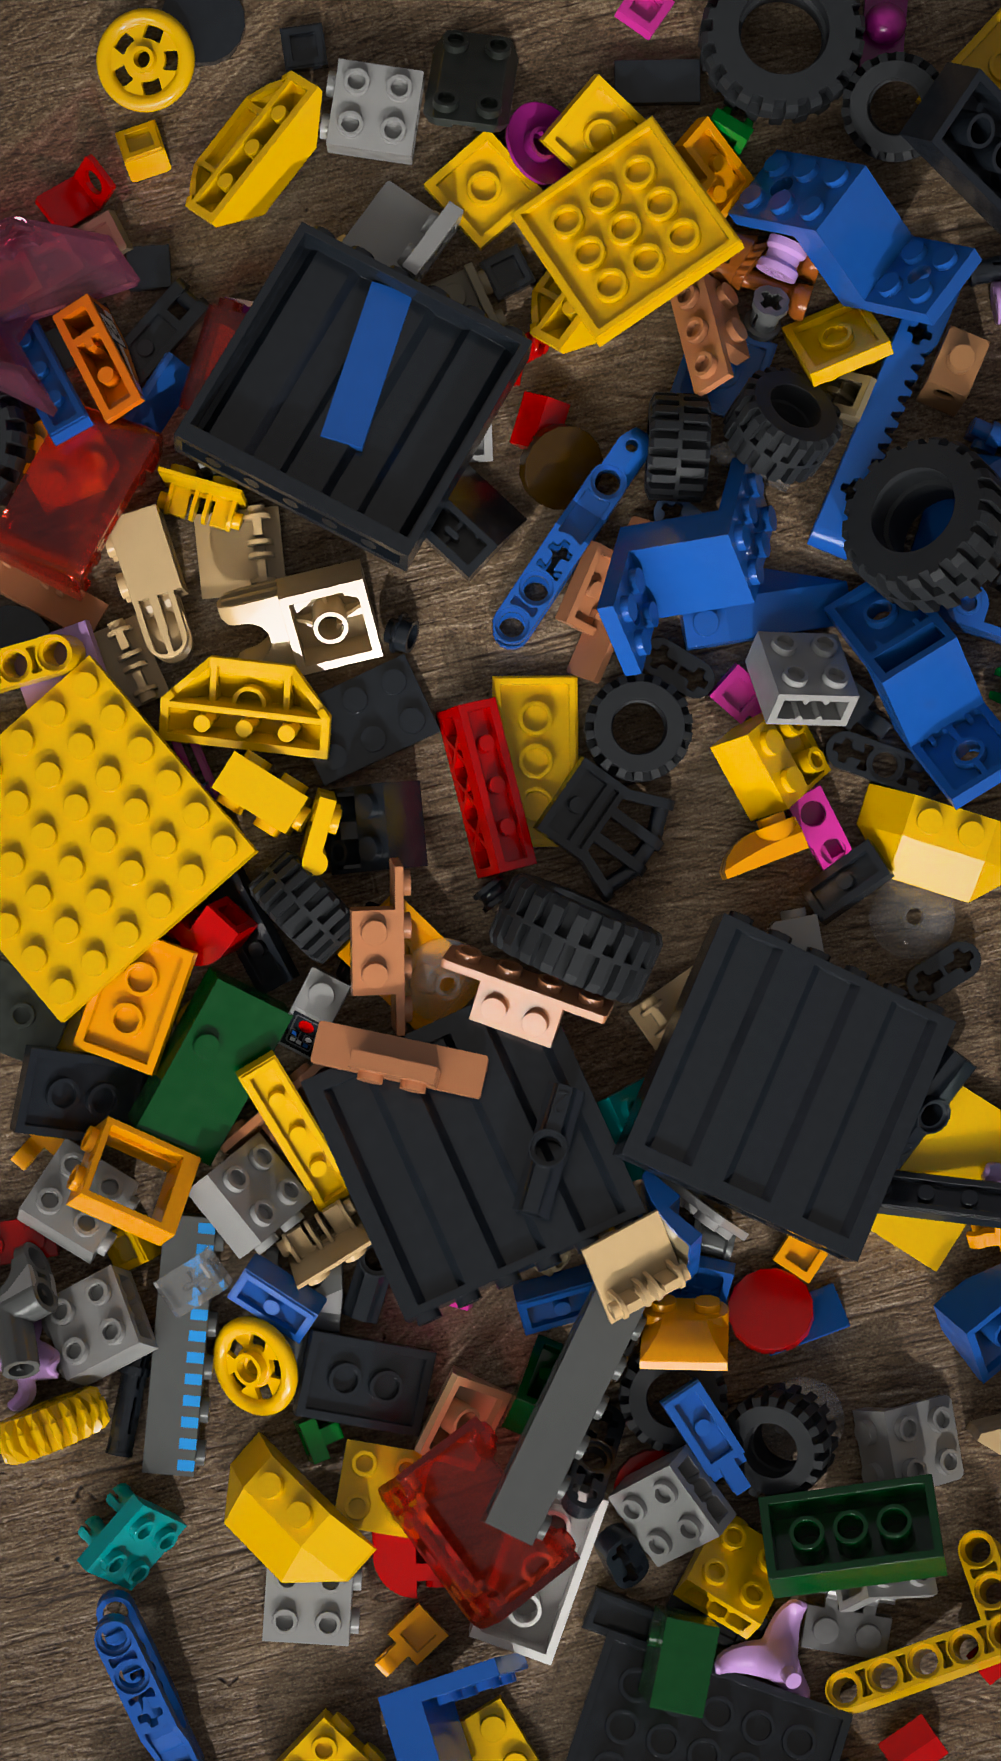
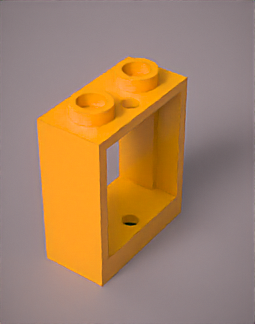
(178, 1164)

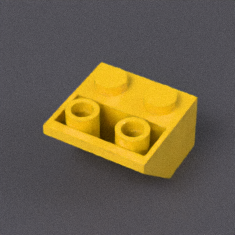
(769, 764)

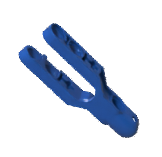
(573, 532)
(163, 1722)

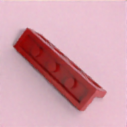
(486, 787)

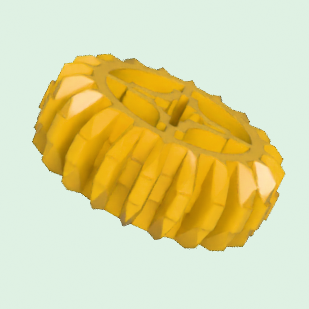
(52, 1425)

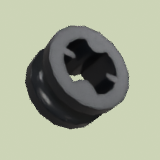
(491, 893)

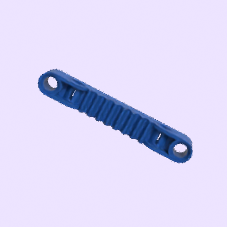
(877, 420)

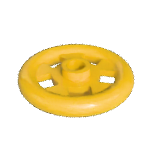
(111, 59)
(255, 1366)

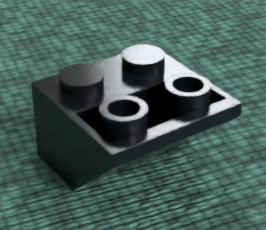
(473, 525)
(378, 825)

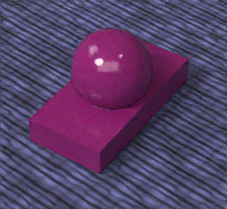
(884, 27)

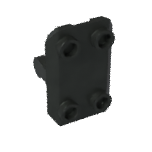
(471, 81)

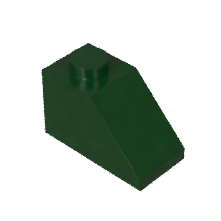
(531, 1382)

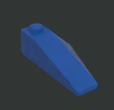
(782, 605)
(973, 1321)

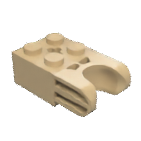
(152, 582)
(295, 614)

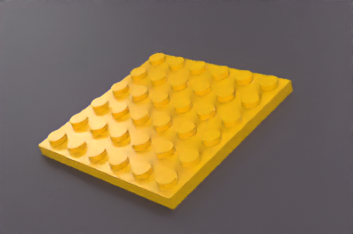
(99, 839)

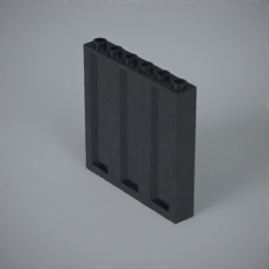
(278, 375)
(785, 1086)
(444, 1169)

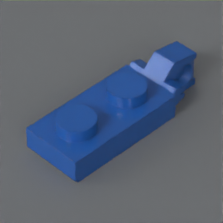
(707, 1434)

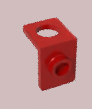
(77, 197)

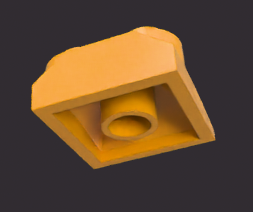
(773, 841)
(685, 1334)

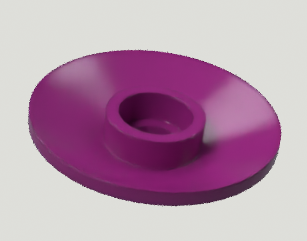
(525, 149)

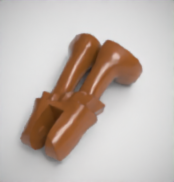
(742, 273)

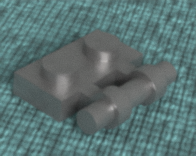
(848, 1633)

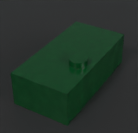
(196, 1084)
(852, 1536)
(679, 1661)

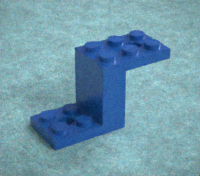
(855, 236)
(686, 566)
(924, 690)
(425, 1717)

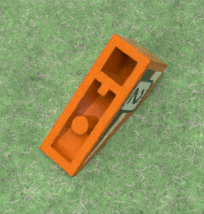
(100, 356)

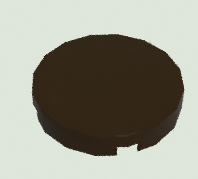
(558, 464)

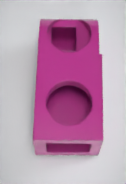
(820, 827)

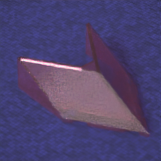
(40, 275)

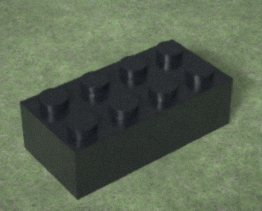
(961, 136)

